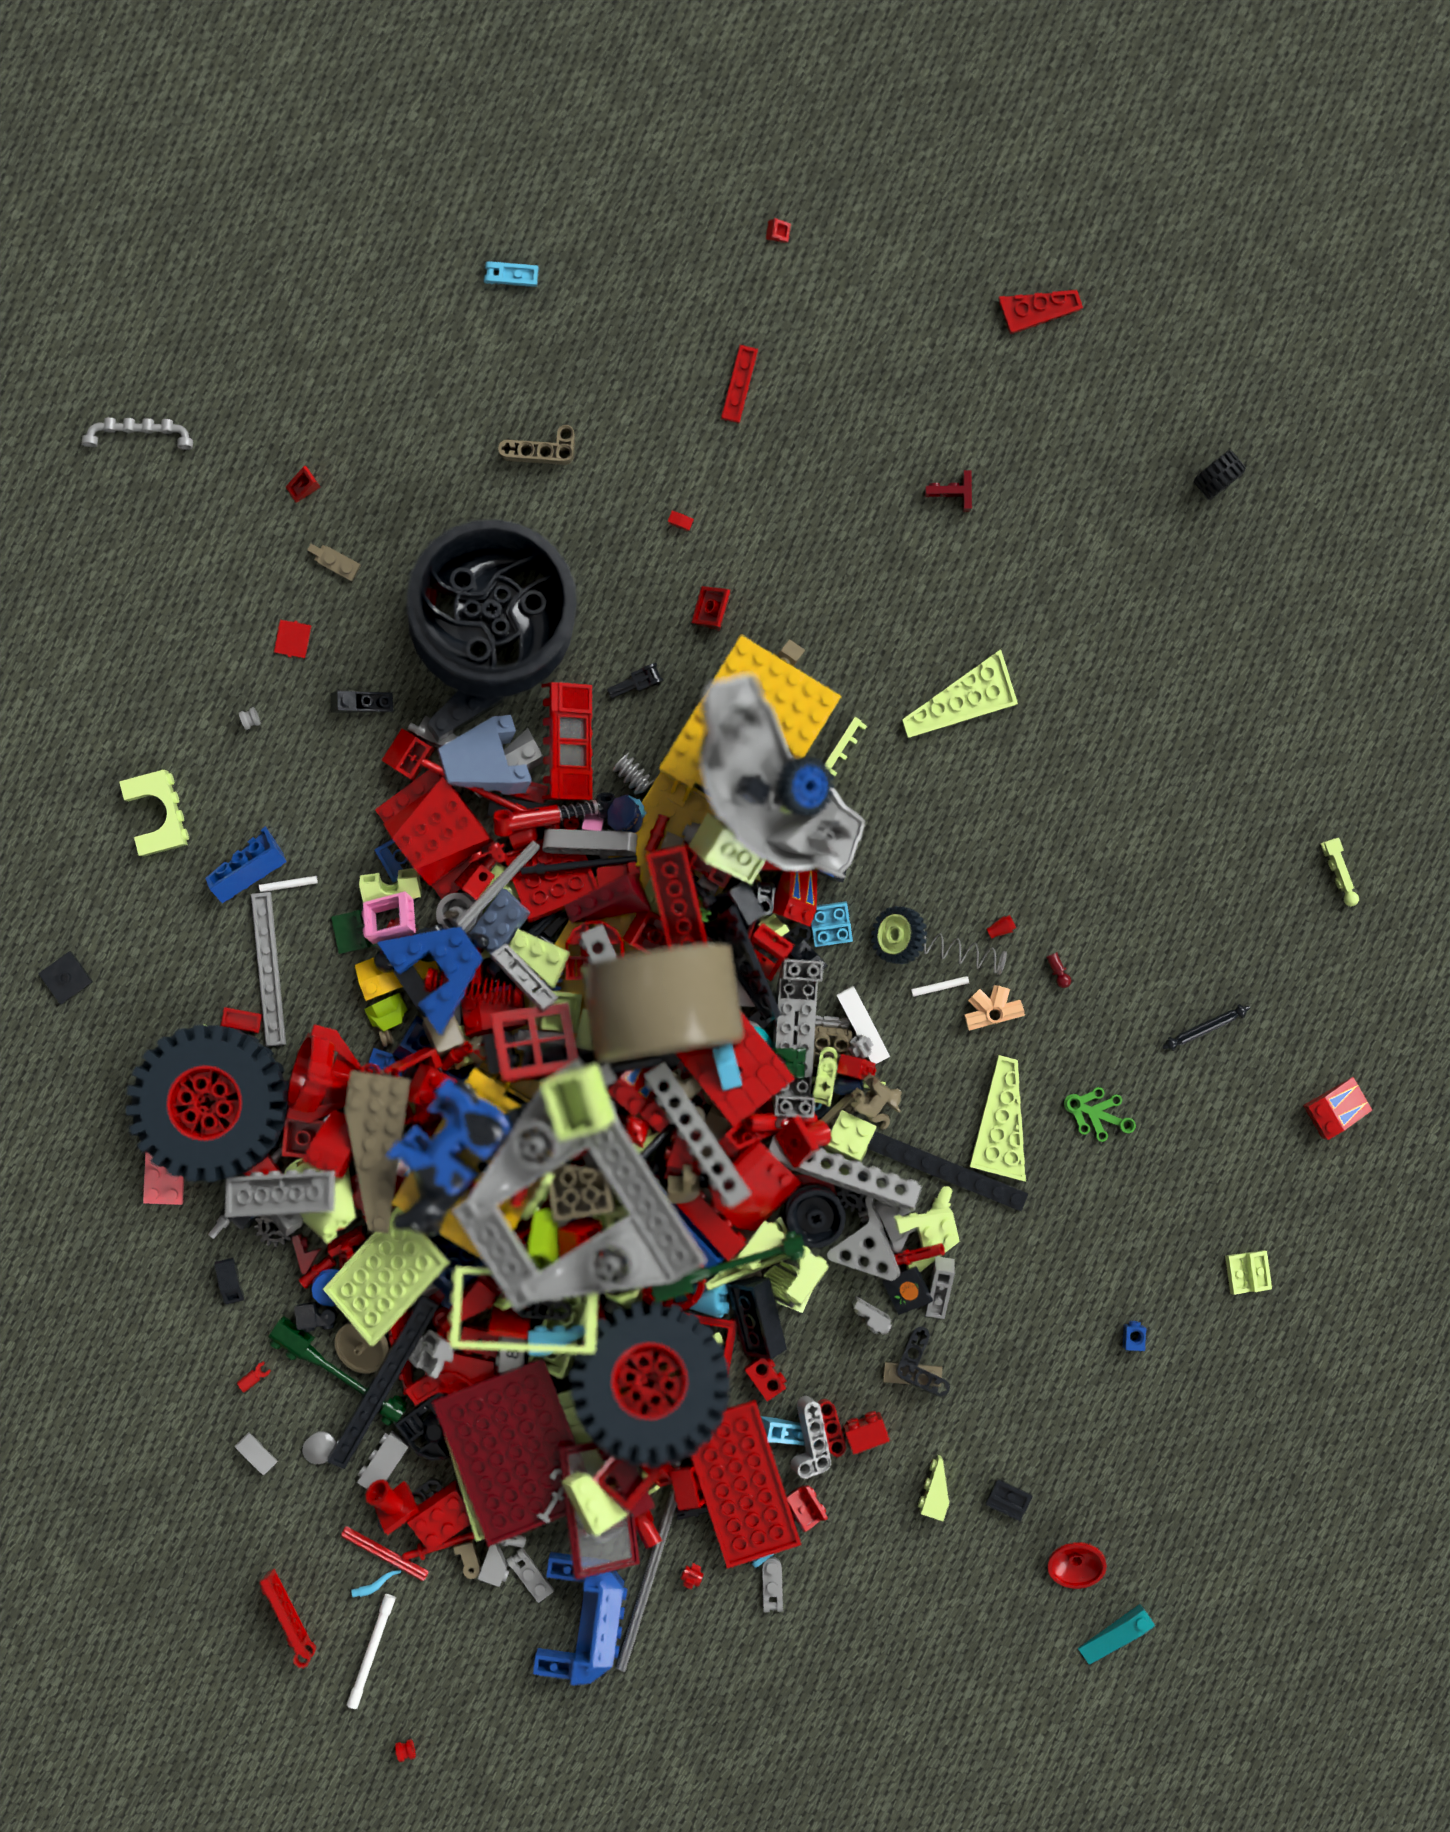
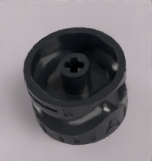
(824, 1205)

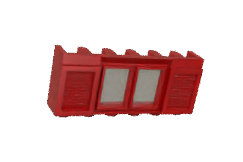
(569, 741)

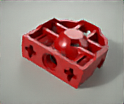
(597, 948)

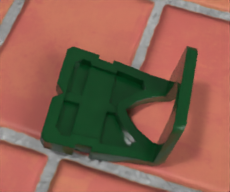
(793, 1060)

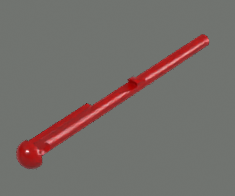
(487, 794)

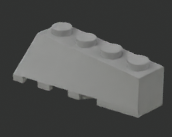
(523, 751)

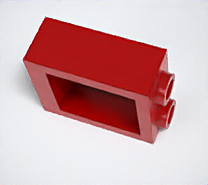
(779, 949)

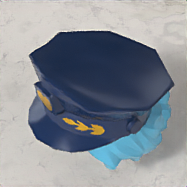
(626, 814)

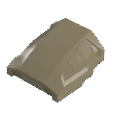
(833, 1037)

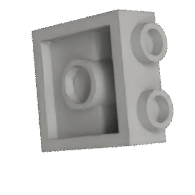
(875, 1319)

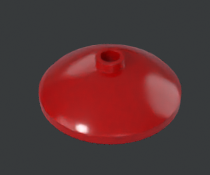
(1077, 1565)

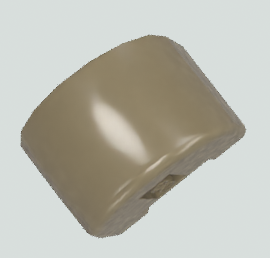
(662, 1002)

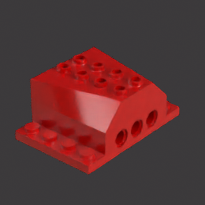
(435, 830)

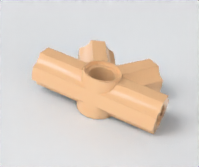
(996, 1002)

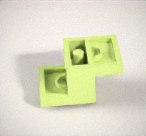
(849, 1138)

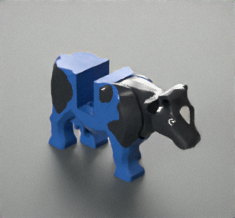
(438, 1171)

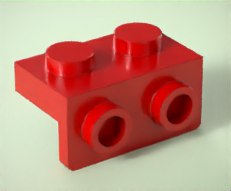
(806, 1507)

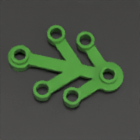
(1095, 1112)

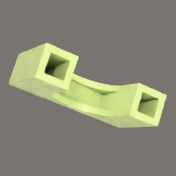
(171, 833)
(810, 1267)

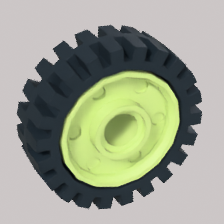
(898, 935)

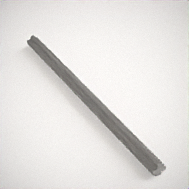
(653, 1565)

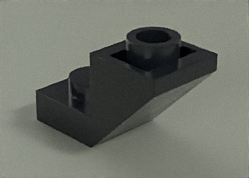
(228, 1281)

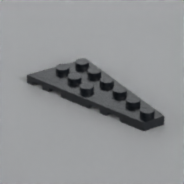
(730, 931)

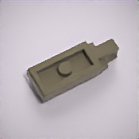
(335, 561)

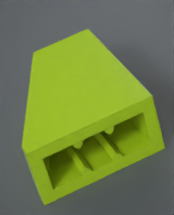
(543, 1239)

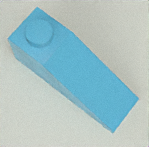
(783, 1431)

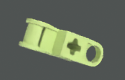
(825, 1077)

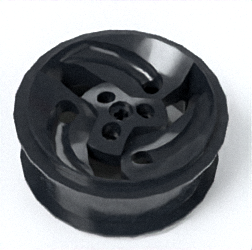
(487, 554)

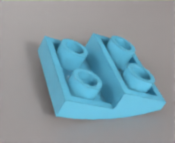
(831, 924)

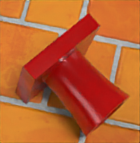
(802, 1141)
(391, 1505)

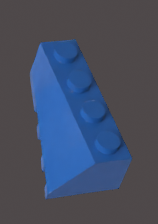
(246, 867)

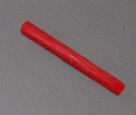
(384, 1553)

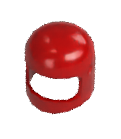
(523, 837)

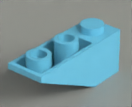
(557, 1336)

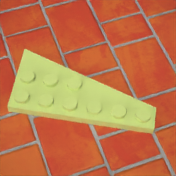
(973, 695)
(1000, 1133)

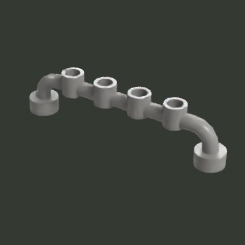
(129, 426)

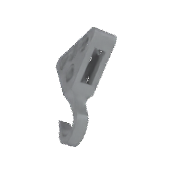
(857, 1247)

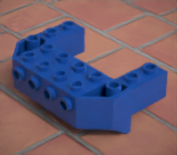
(597, 1626)

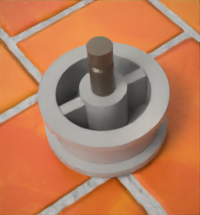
(452, 908)

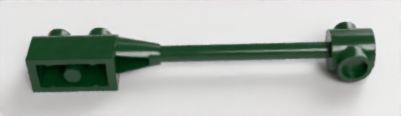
(792, 1246)
(299, 1346)

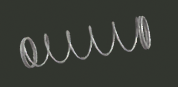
(1002, 958)

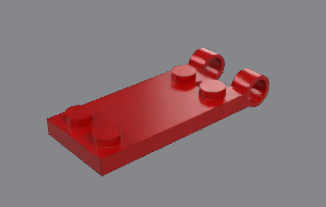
(296, 1633)

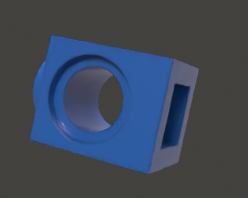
(1137, 1344)

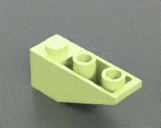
(936, 1500)

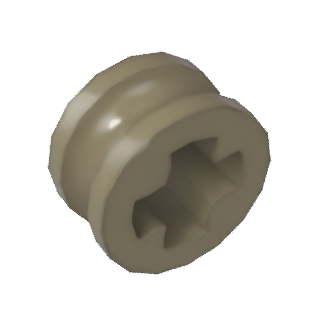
(386, 1037)

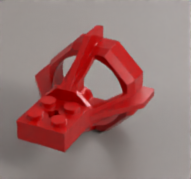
(317, 1077)

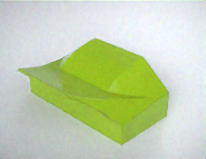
(387, 1012)

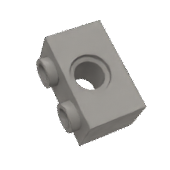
(593, 936)

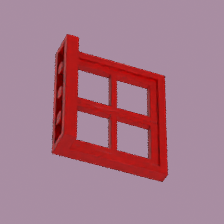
(538, 1070)

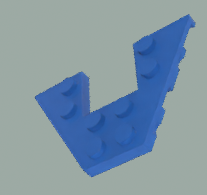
(454, 955)

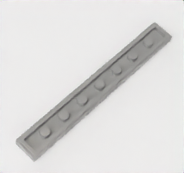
(268, 969)

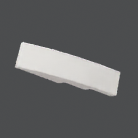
(862, 1023)

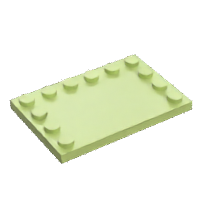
(385, 1279)

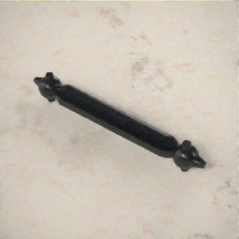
(1206, 1027)

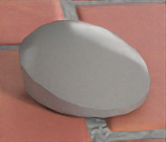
(318, 1447)

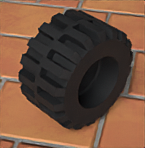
(1219, 474)

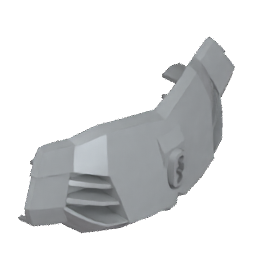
(747, 740)

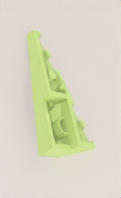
(735, 1273)

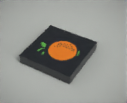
(908, 1291)

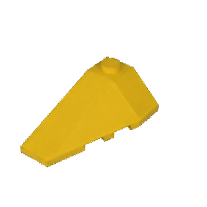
(376, 983)

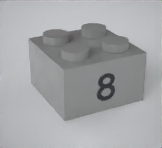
(511, 1358)

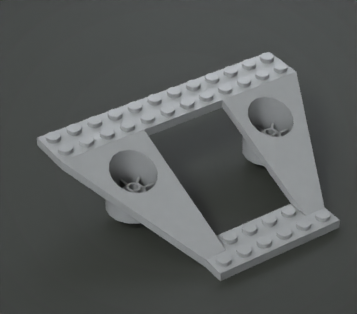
(649, 1237)

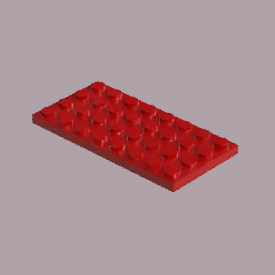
(744, 1488)

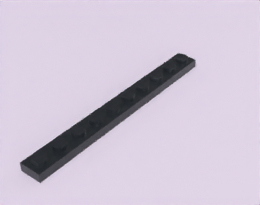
(947, 1171)
(382, 1382)

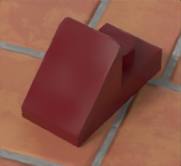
(304, 1257)

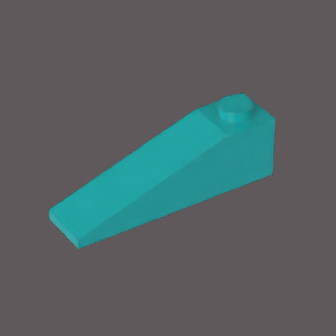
(1118, 1634)

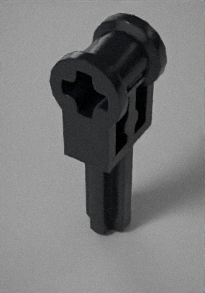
(640, 679)

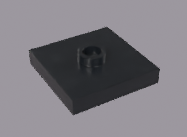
(65, 977)

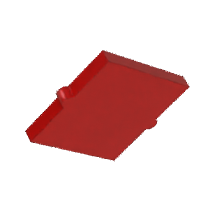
(292, 638)

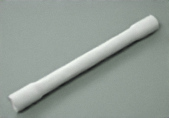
(384, 1612)

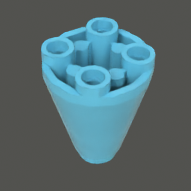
(711, 1302)

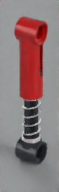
(506, 821)

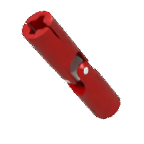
(767, 1122)

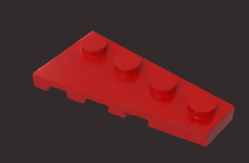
(1031, 310)

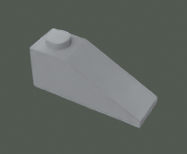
(940, 1286)

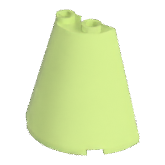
(327, 1223)

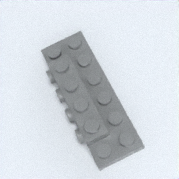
(280, 1193)

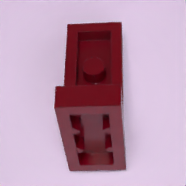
(954, 490)

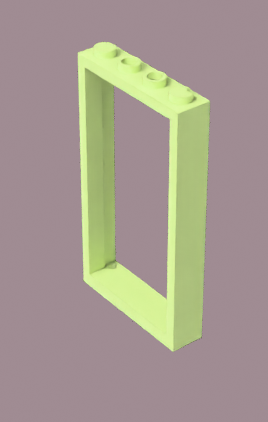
(455, 1316)

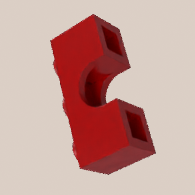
(712, 872)

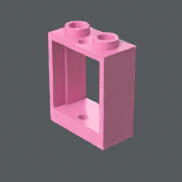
(407, 917)

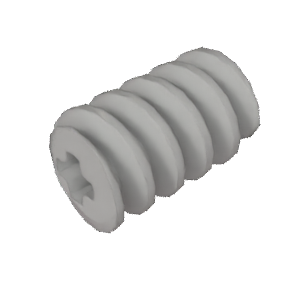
(632, 774)

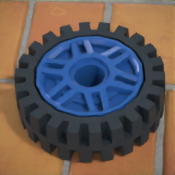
(802, 799)

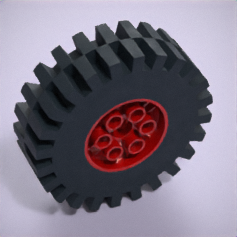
(217, 1150)
(665, 1431)

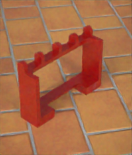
(431, 1059)

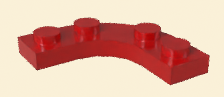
(427, 1386)

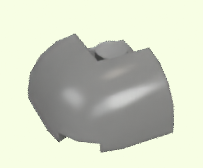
(431, 1353)

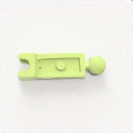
(1336, 863)

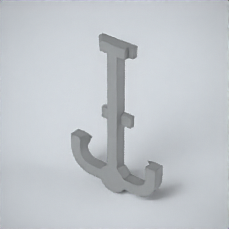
(556, 1496)

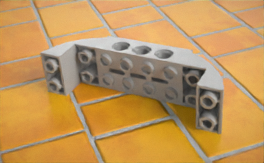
(796, 1029)

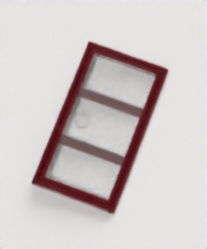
(614, 1546)

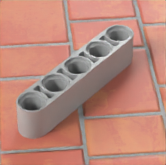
(589, 842)

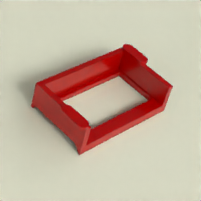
(638, 1494)

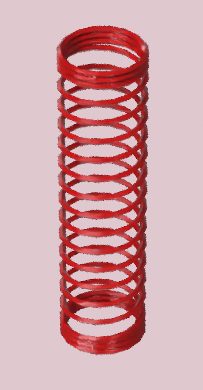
(430, 984)

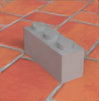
(383, 1460)

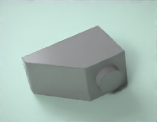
(494, 1567)

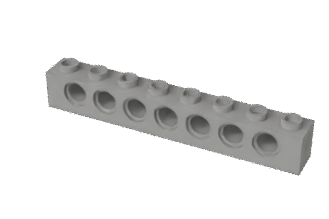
(663, 1074)
(868, 1188)

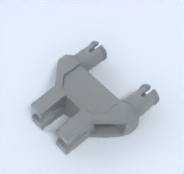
(887, 1215)

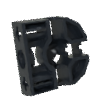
(412, 1426)

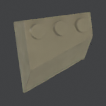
(579, 1192)

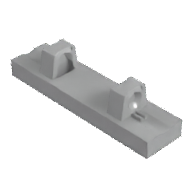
(524, 977)

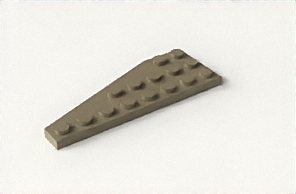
(375, 1125)

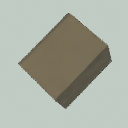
(449, 1040)

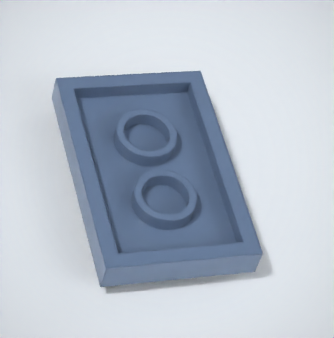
(501, 920)

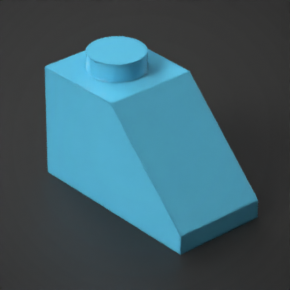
(727, 1067)

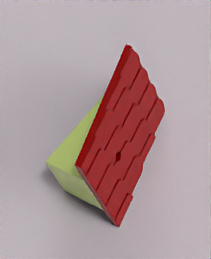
(759, 1071)

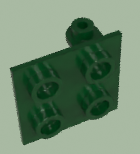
(349, 932)

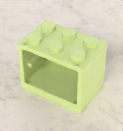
(718, 846)
(577, 1101)

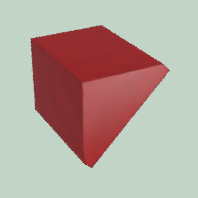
(711, 607)

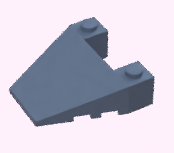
(480, 761)

